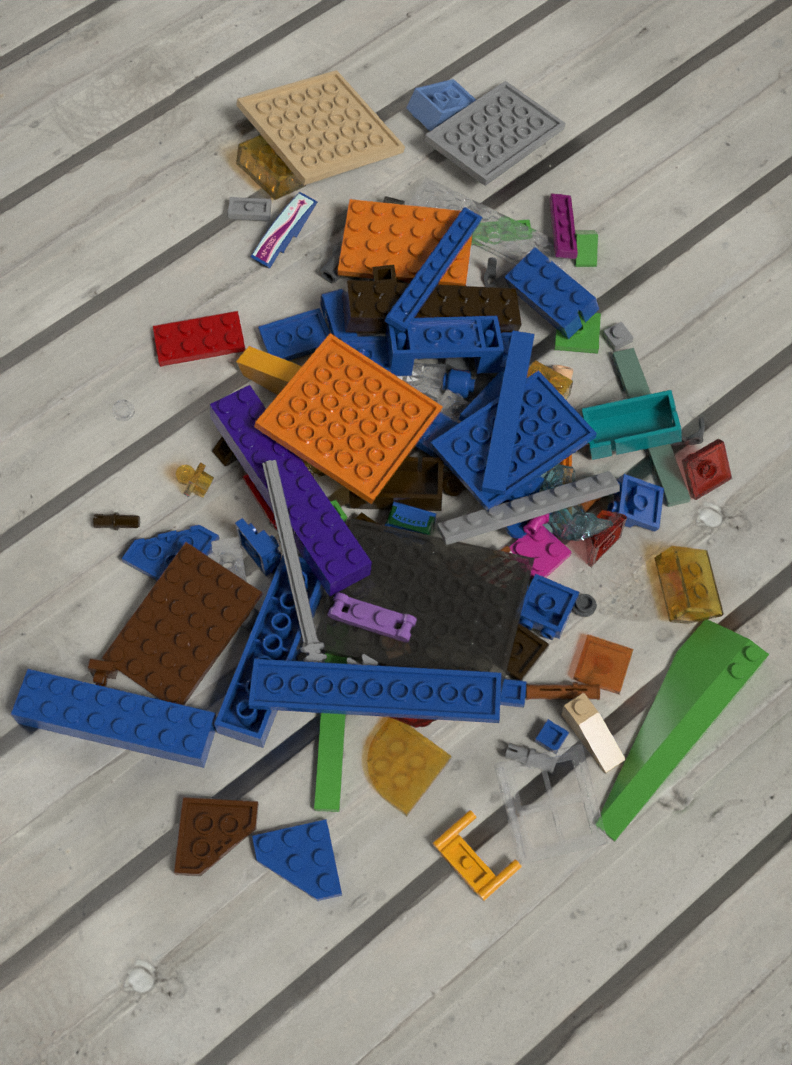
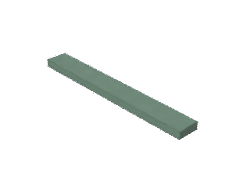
(661, 457)

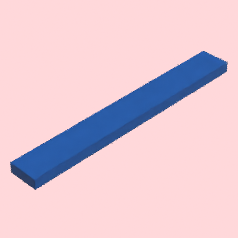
(433, 270)
(508, 413)

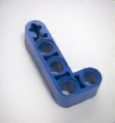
(332, 310)

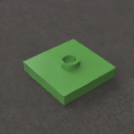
(584, 340)

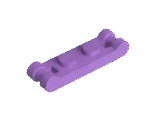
(372, 617)

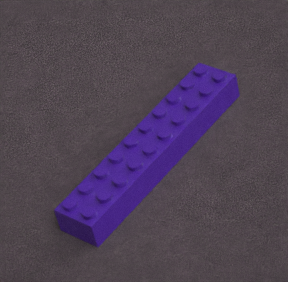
(315, 523)

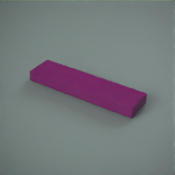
(563, 226)

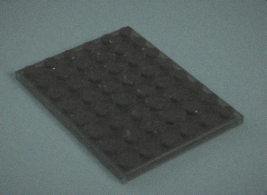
(459, 593)

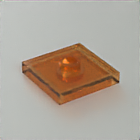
(603, 664)

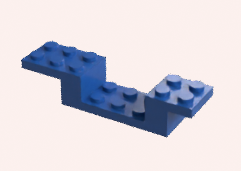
(438, 338)

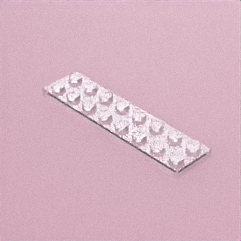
(496, 232)

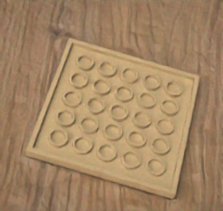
(320, 127)

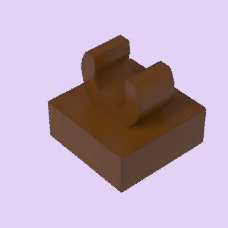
(101, 671)

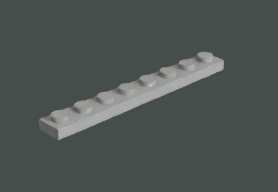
(528, 507)

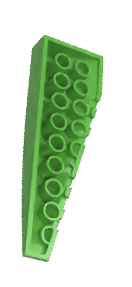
(693, 695)

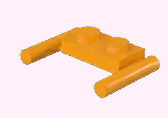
(468, 863)

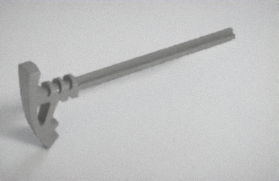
(311, 643)

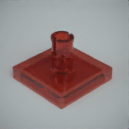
(706, 469)

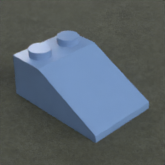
(438, 102)

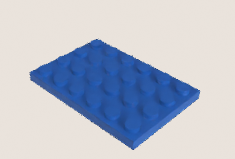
(544, 437)

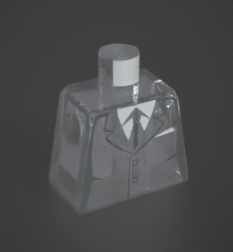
(427, 379)

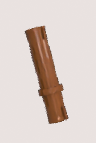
(562, 691)

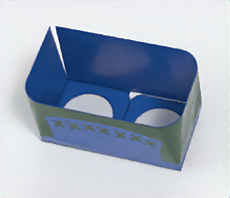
(411, 519)

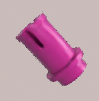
(535, 525)

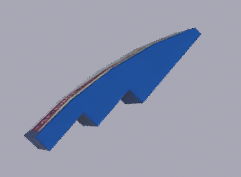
(283, 229)

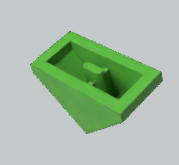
(587, 248)

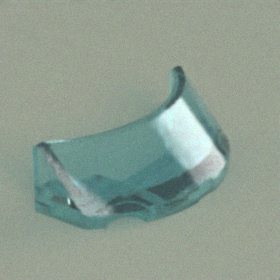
(572, 522)

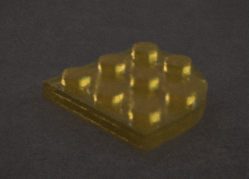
(403, 764)

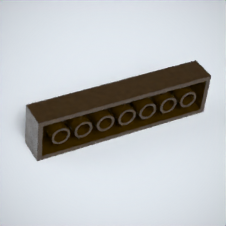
(371, 301)

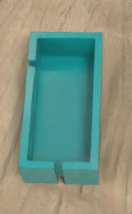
(633, 424)

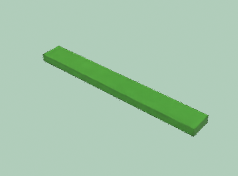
(330, 756)

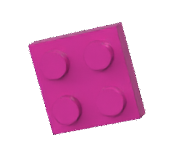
(546, 550)

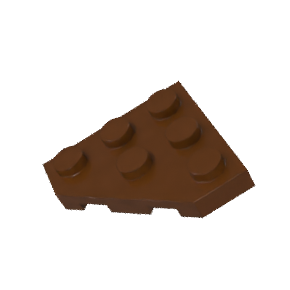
(211, 831)

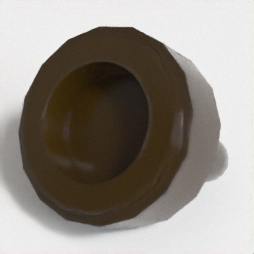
(453, 485)

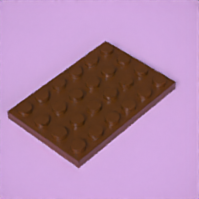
(182, 626)

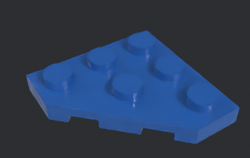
(155, 554)
(302, 858)

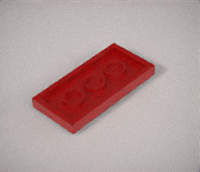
(198, 338)

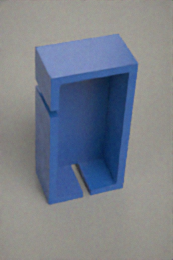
(552, 292)

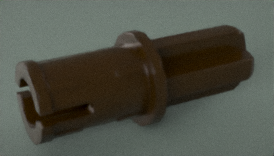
(116, 521)

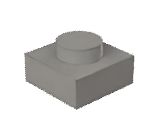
(618, 336)

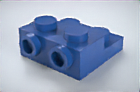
(638, 502)
(259, 546)
(547, 607)

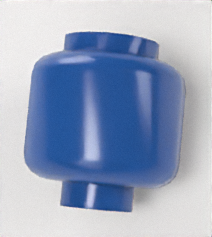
(458, 382)

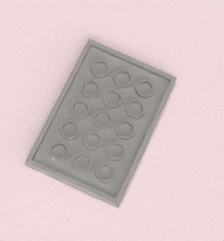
(494, 132)

